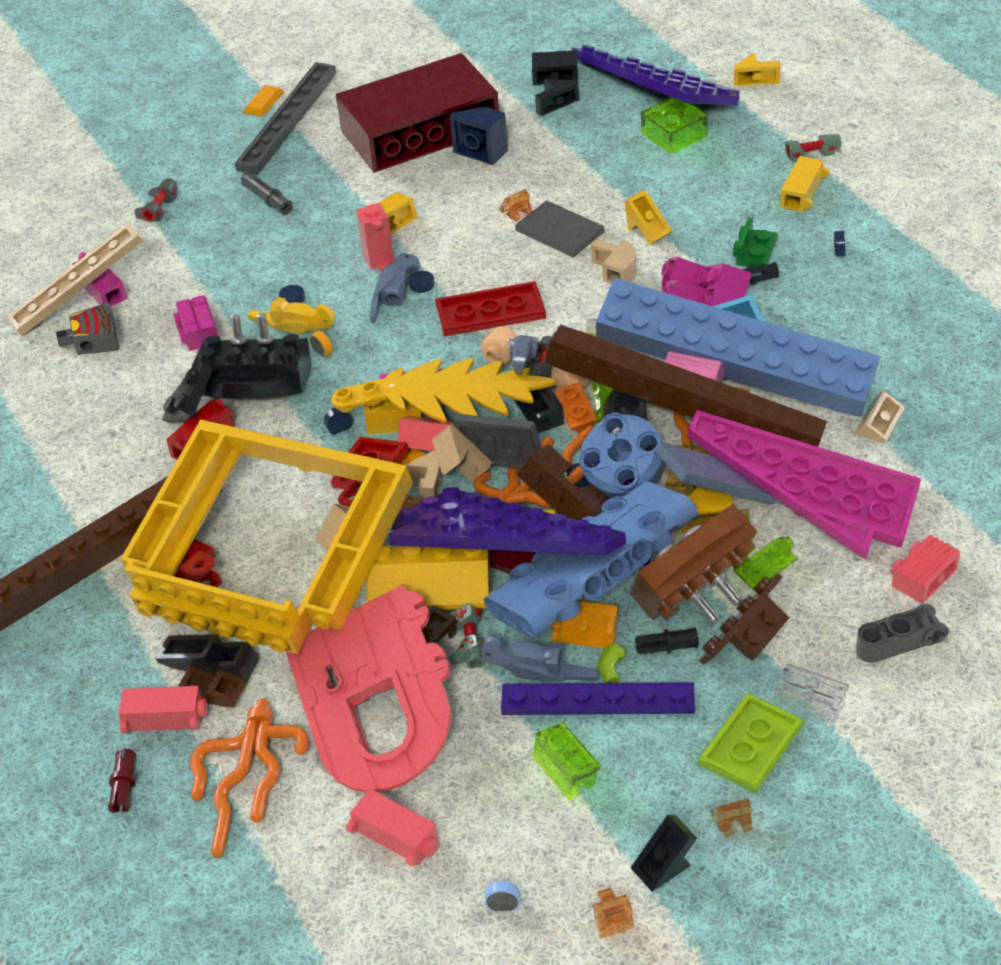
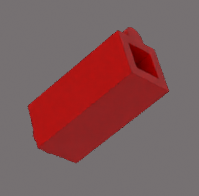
(212, 411)

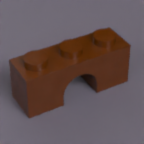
(545, 476)

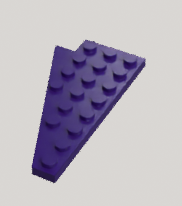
(673, 84)
(487, 523)

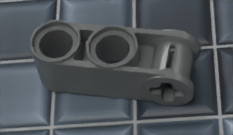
(900, 634)

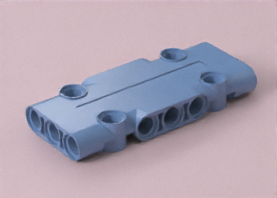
(556, 581)

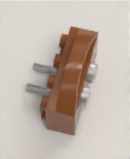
(688, 566)

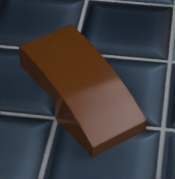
(219, 689)

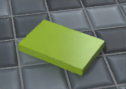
(751, 742)

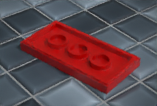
(490, 308)

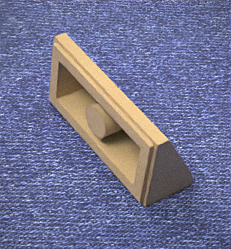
(880, 418)

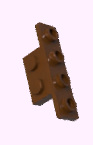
(753, 626)

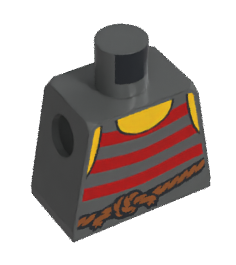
(90, 331)

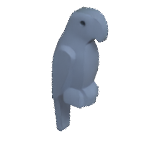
(393, 283)
(524, 352)
(534, 661)

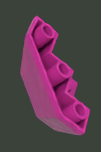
(704, 284)

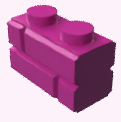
(195, 321)

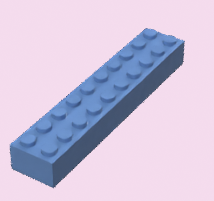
(749, 348)

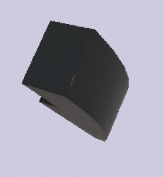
(207, 654)

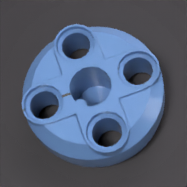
(621, 454)

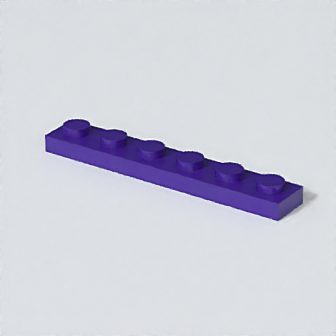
(598, 698)

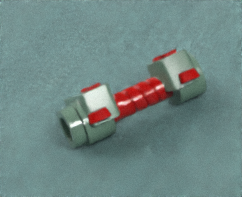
(825, 144)
(470, 647)

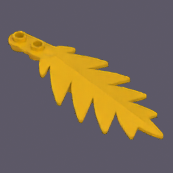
(451, 386)

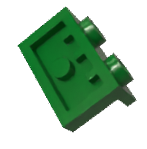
(754, 245)

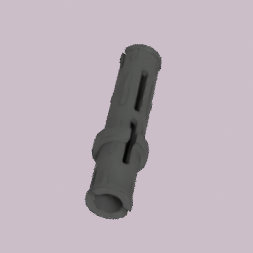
(271, 196)

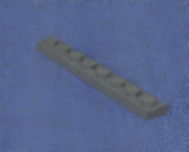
(285, 118)

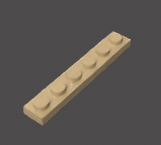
(74, 279)

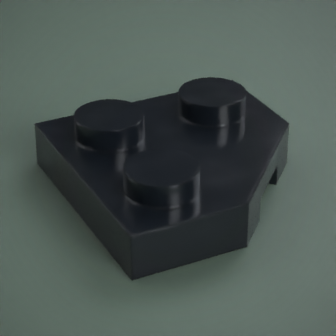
(187, 396)

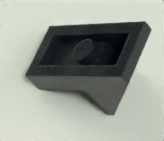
(556, 95)
(664, 853)

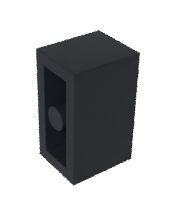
(554, 65)

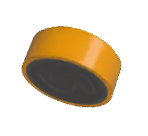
(321, 343)

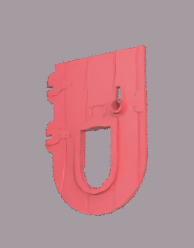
(372, 653)

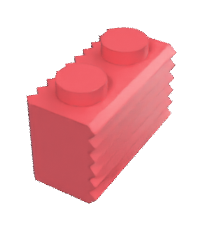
(925, 568)

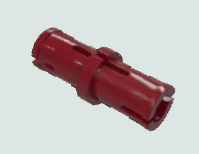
(122, 780)

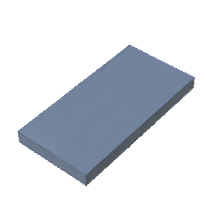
(710, 473)

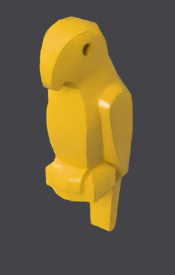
(297, 316)

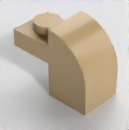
(615, 260)

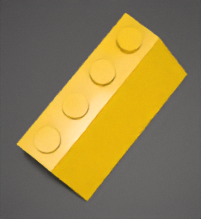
(440, 575)

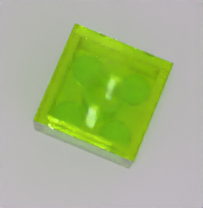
(674, 124)

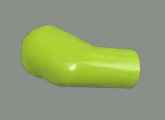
(608, 660)

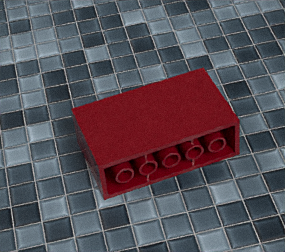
(411, 110)

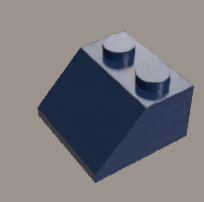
(479, 134)

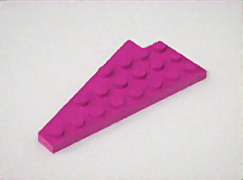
(831, 490)

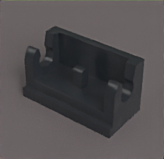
(545, 411)

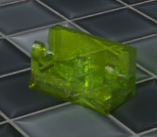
(565, 759)

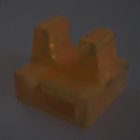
(515, 203)
(737, 811)
(612, 913)

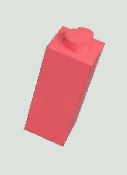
(375, 236)
(420, 432)
(162, 708)
(394, 827)

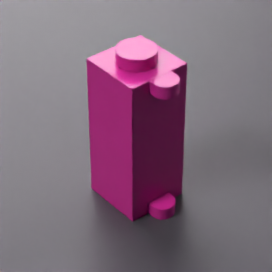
(105, 287)

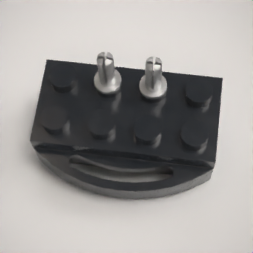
(254, 366)

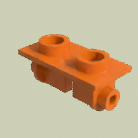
(576, 406)

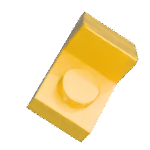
(756, 73)
(645, 214)

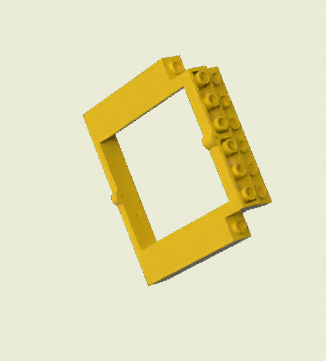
(189, 496)

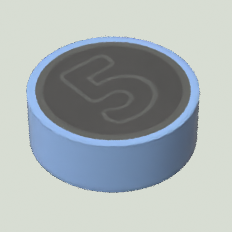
(502, 896)

